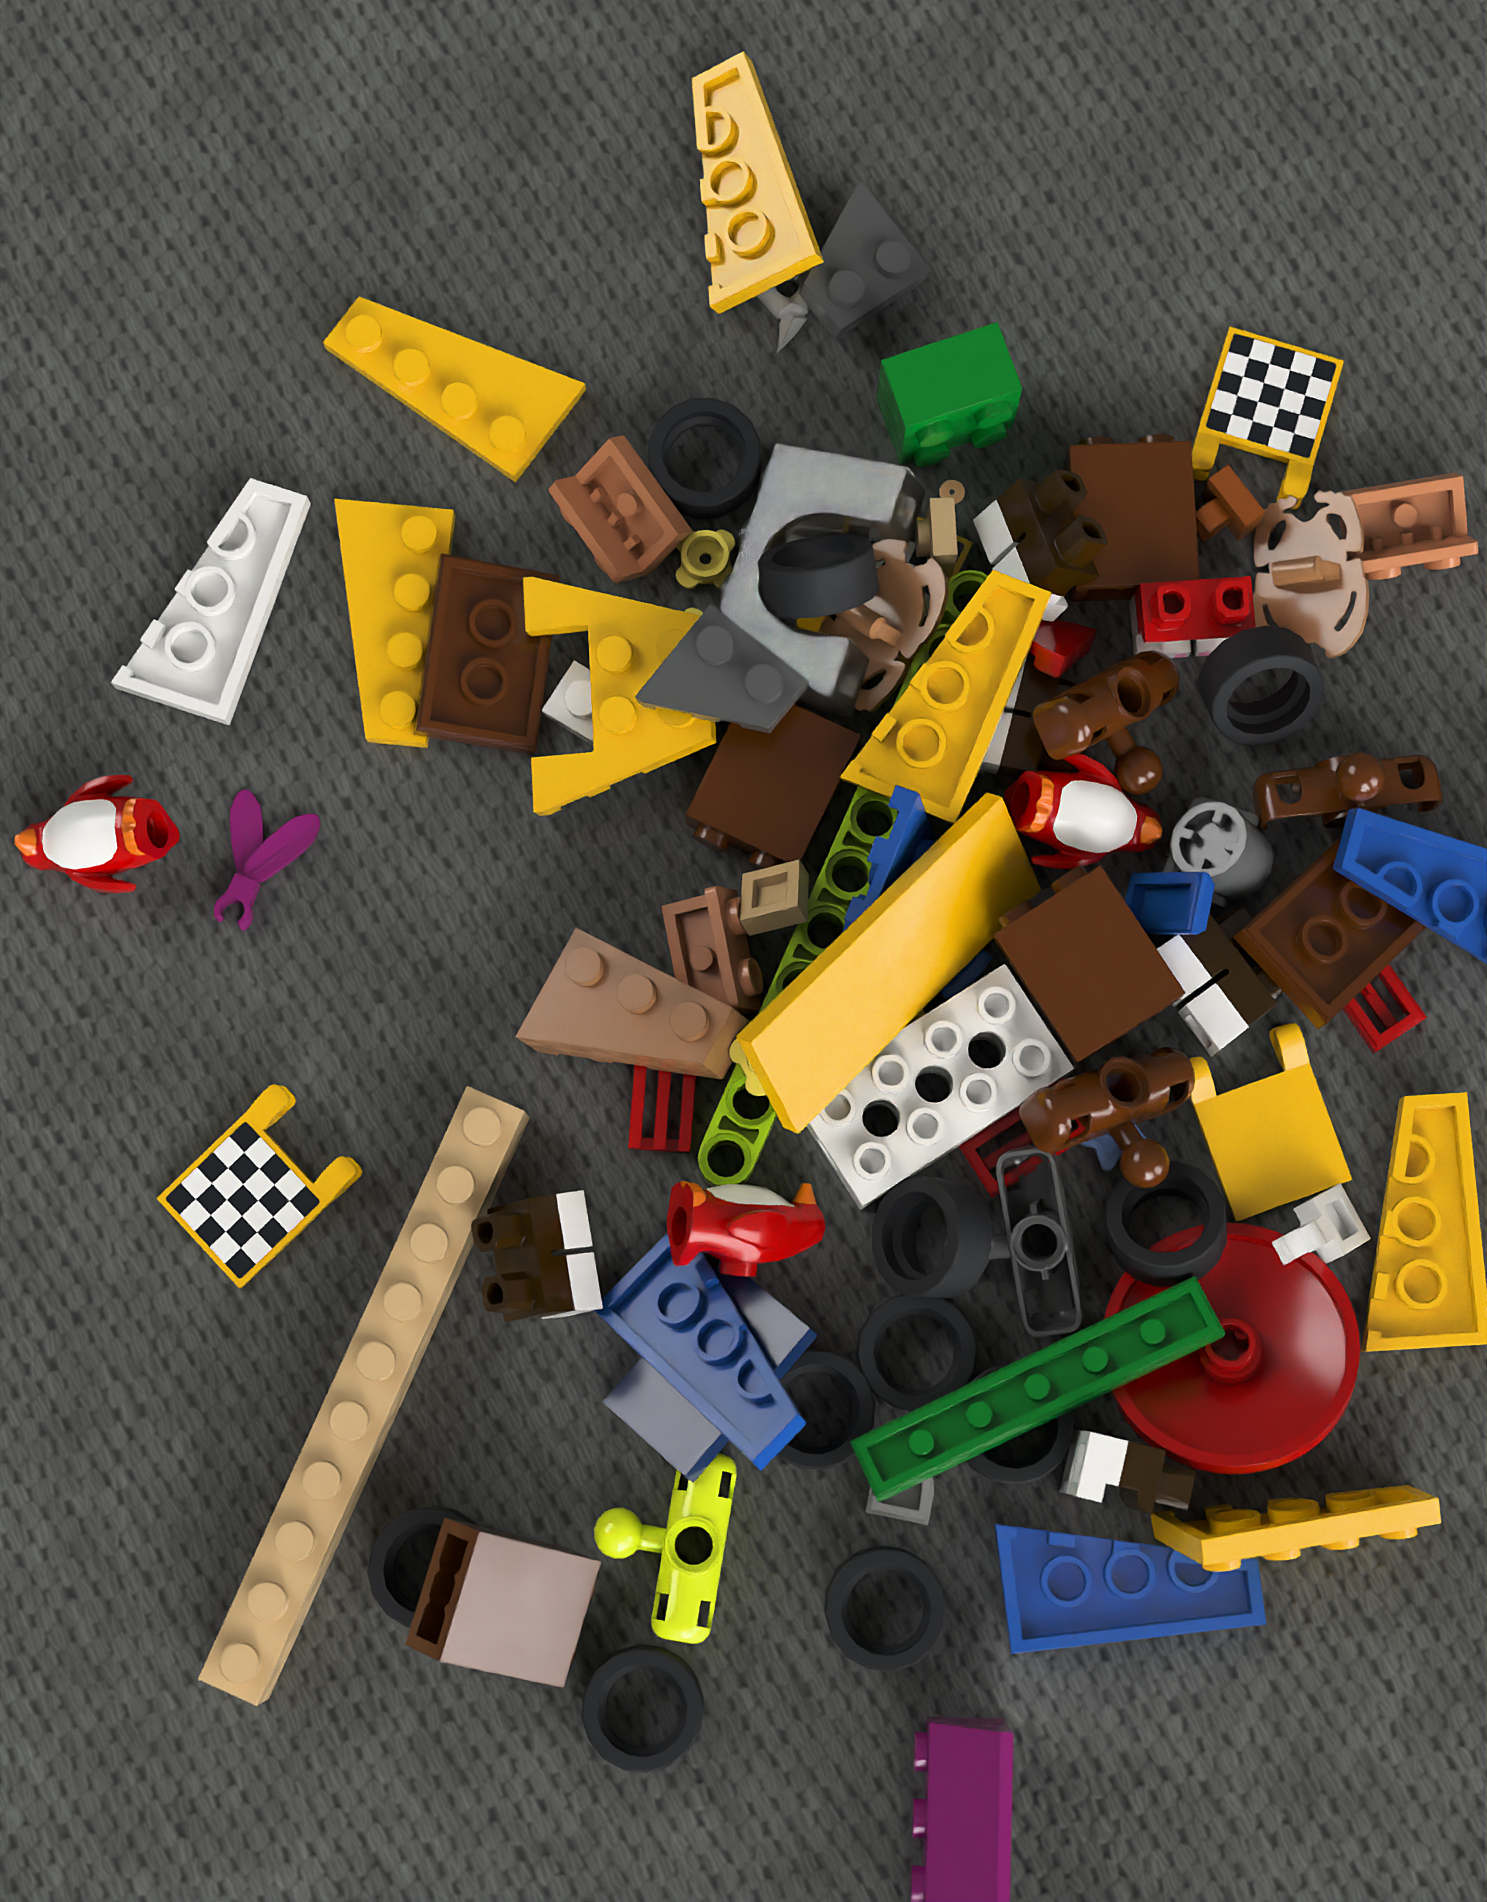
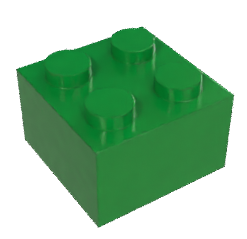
(949, 395)

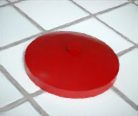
(1273, 1376)

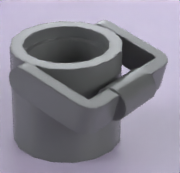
(1225, 845)

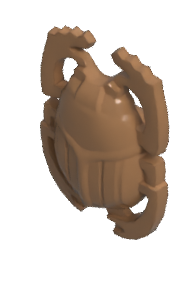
(1310, 574)
(893, 618)

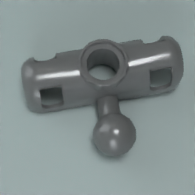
(1051, 1273)

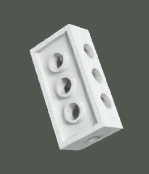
(977, 1096)

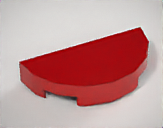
(1060, 645)

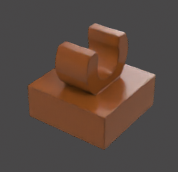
(1227, 506)

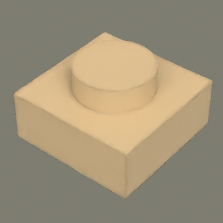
(937, 534)
(774, 897)

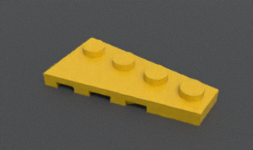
(749, 192)
(464, 388)
(390, 584)
(954, 701)
(1429, 1242)
(1296, 1524)

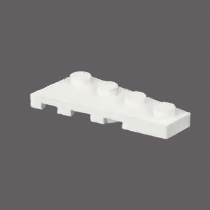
(214, 623)

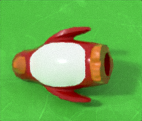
(1080, 814)
(99, 835)
(741, 1225)

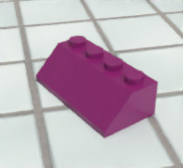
(963, 1810)

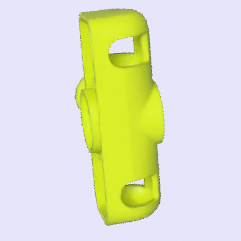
(622, 1534)

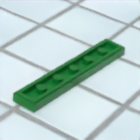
(1036, 1389)

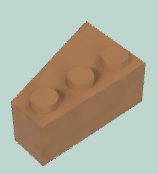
(629, 1013)

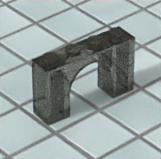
(805, 497)

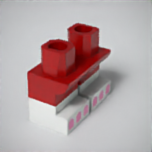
(1197, 610)

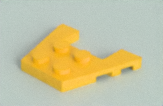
(625, 650)

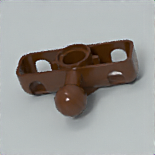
(1102, 710)
(1347, 784)
(1111, 1103)

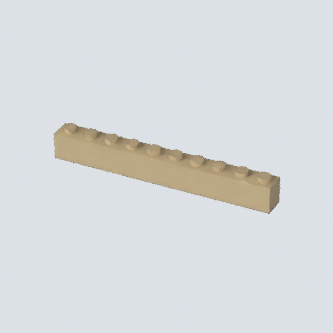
(364, 1399)

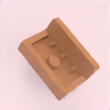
(620, 512)
(1412, 525)
(712, 948)

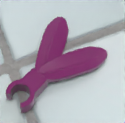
(260, 859)

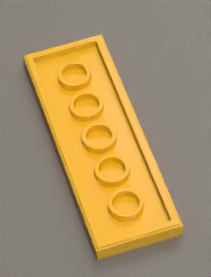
(888, 963)

